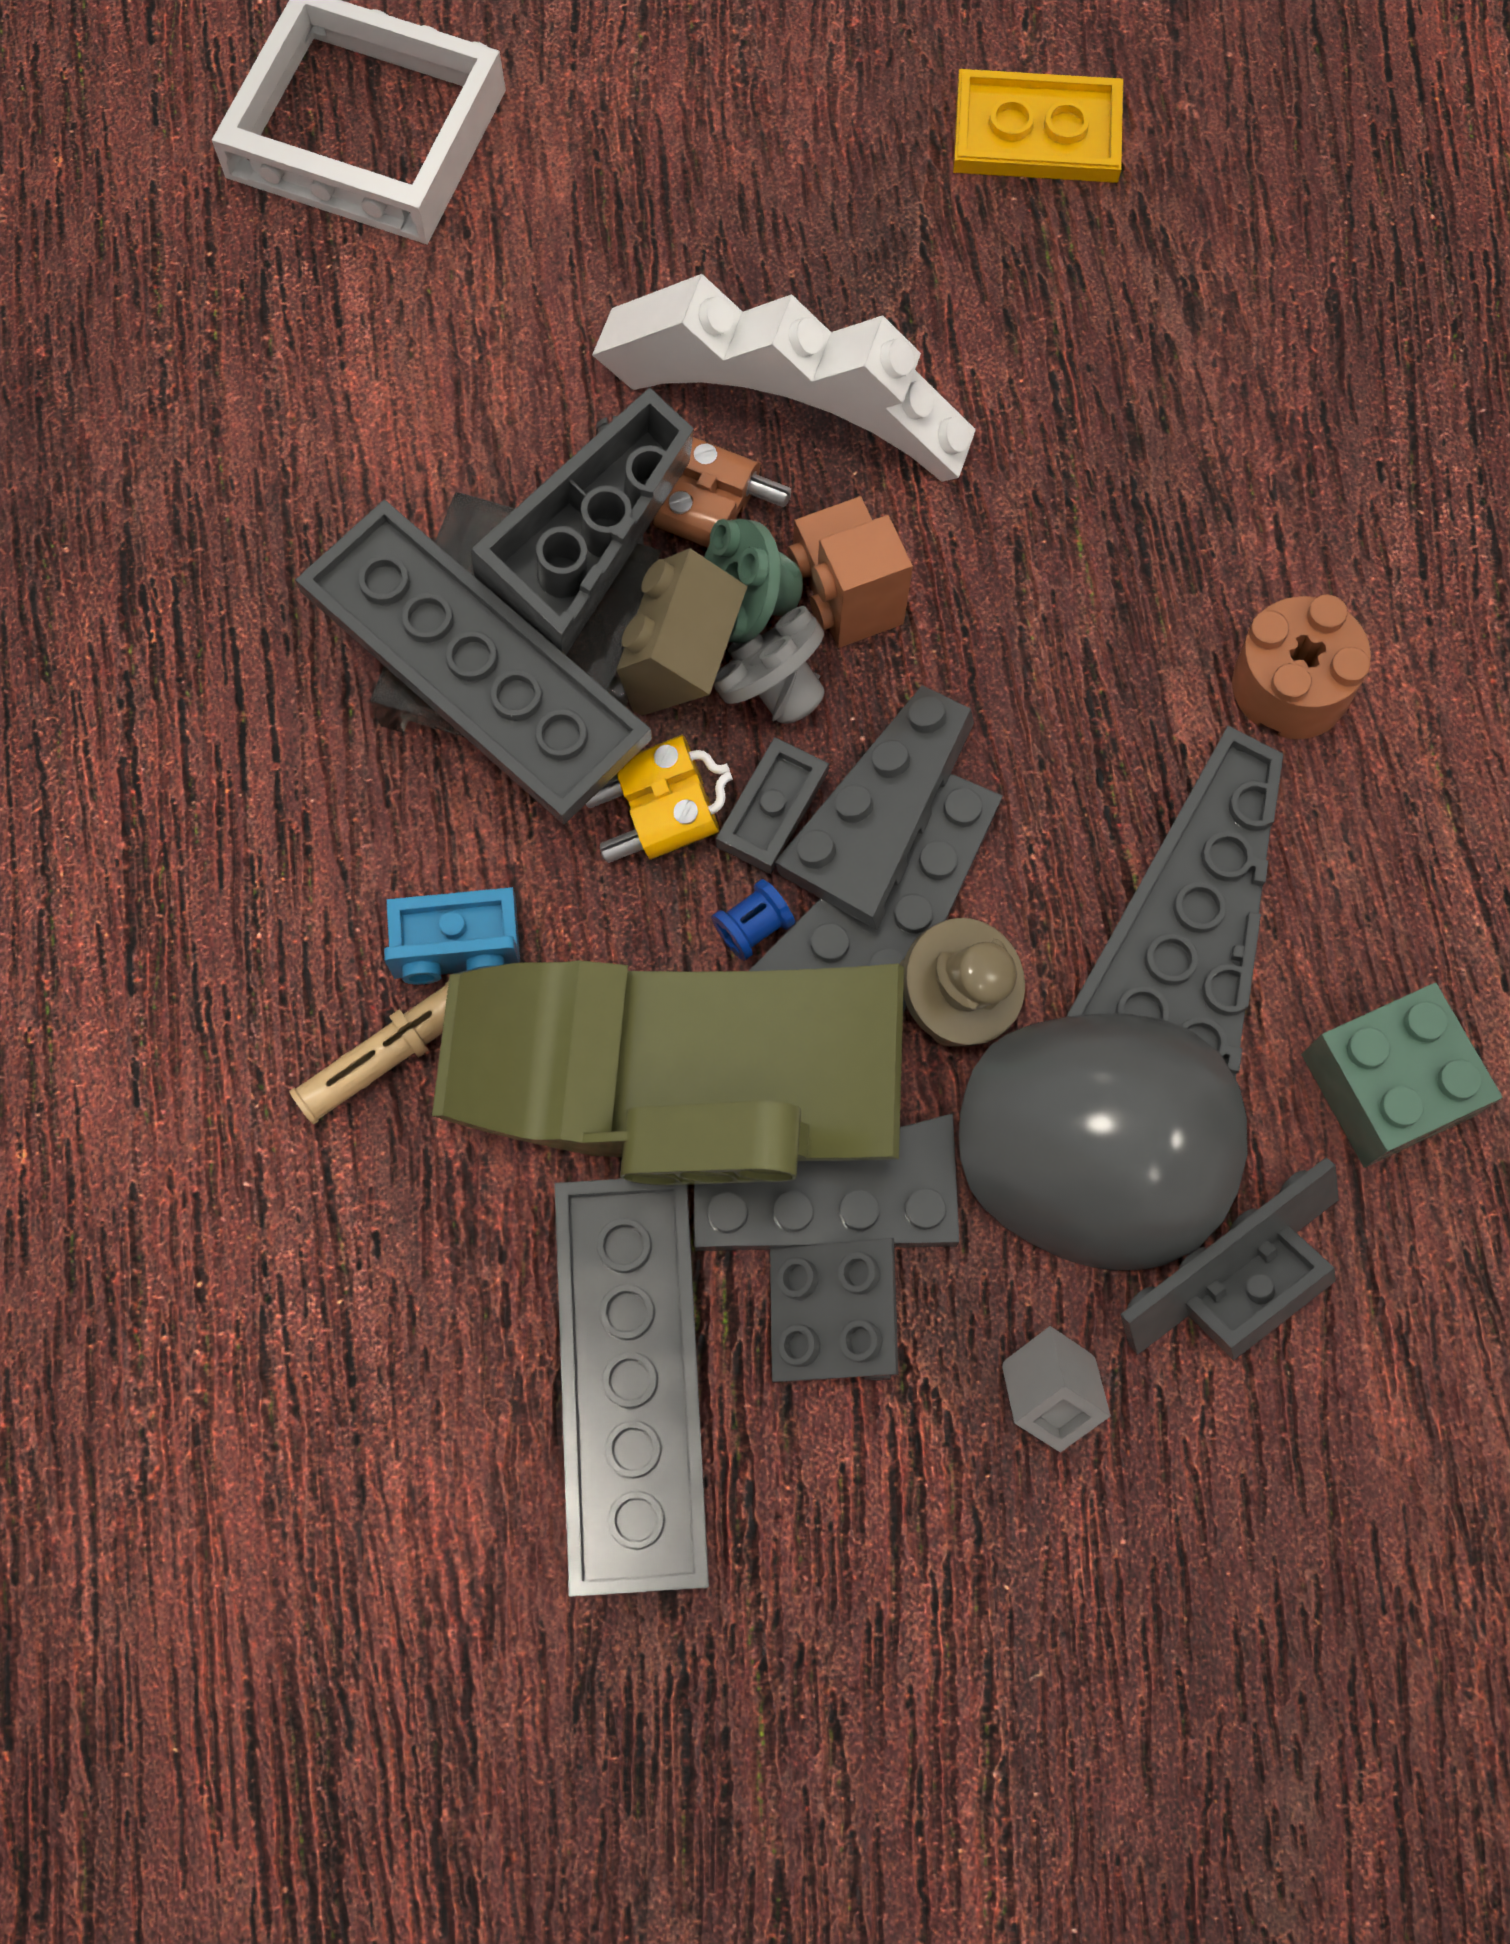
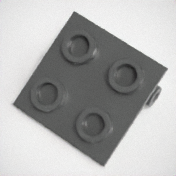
(834, 1311)

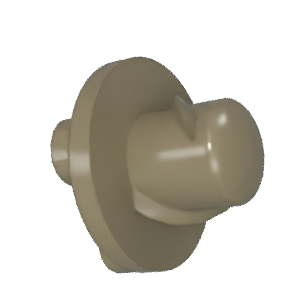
(963, 982)

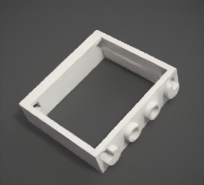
(338, 185)

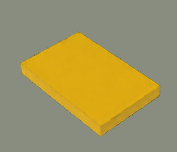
(1038, 125)

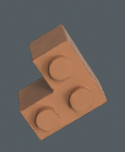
(853, 570)

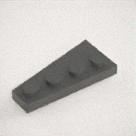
(867, 825)
(842, 1200)

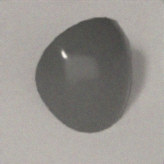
(1105, 1138)

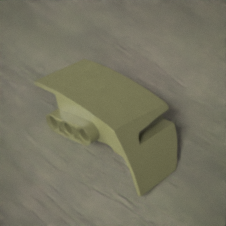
(677, 1067)

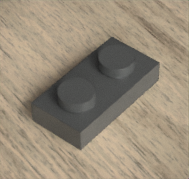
(772, 805)

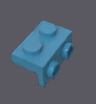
(451, 933)

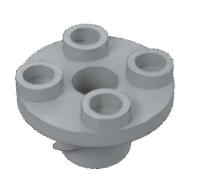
(776, 668)

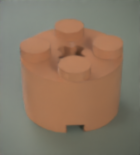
(1301, 665)

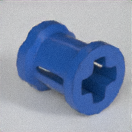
(753, 919)

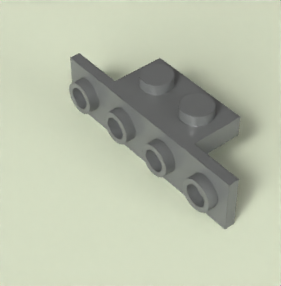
(1248, 1276)

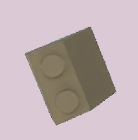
(678, 632)

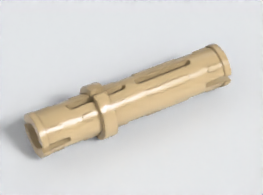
(373, 1057)

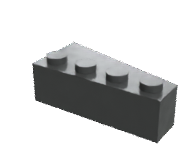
(582, 524)

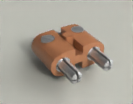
(713, 489)

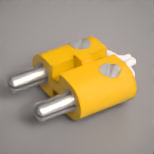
(664, 800)

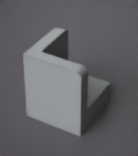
(1055, 1389)

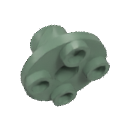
(752, 557)

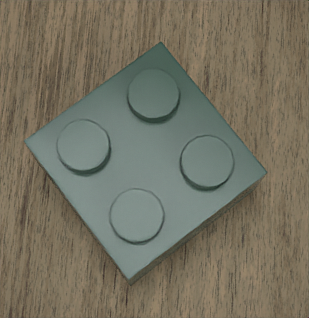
(1400, 1074)

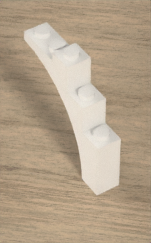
(784, 350)

